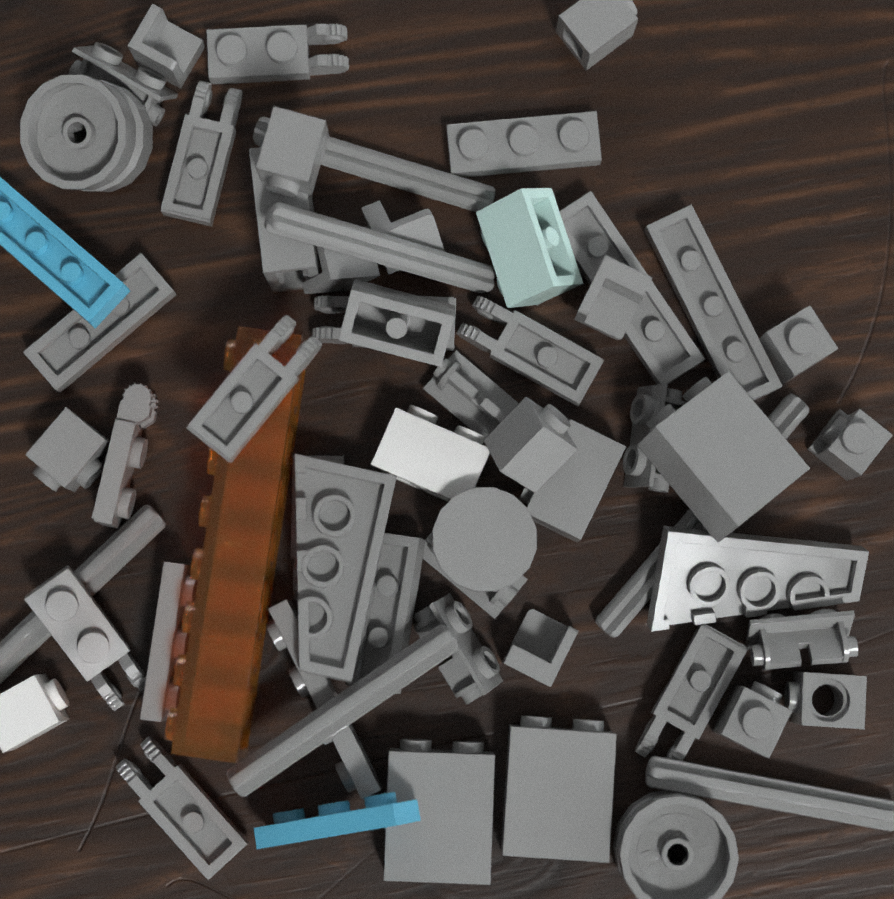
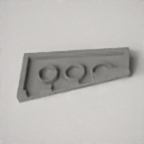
(338, 551)
(748, 576)

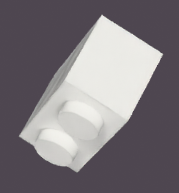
(430, 455)

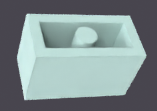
(529, 247)

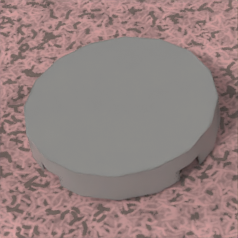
(484, 539)

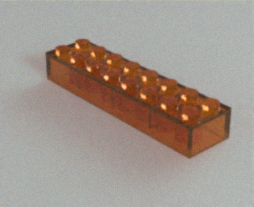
(235, 578)

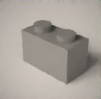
(397, 323)
(575, 490)

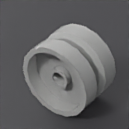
(86, 134)
(669, 819)

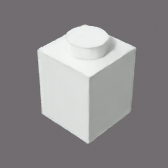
(31, 711)

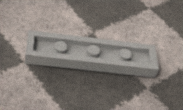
(711, 302)
(654, 328)
(355, 768)

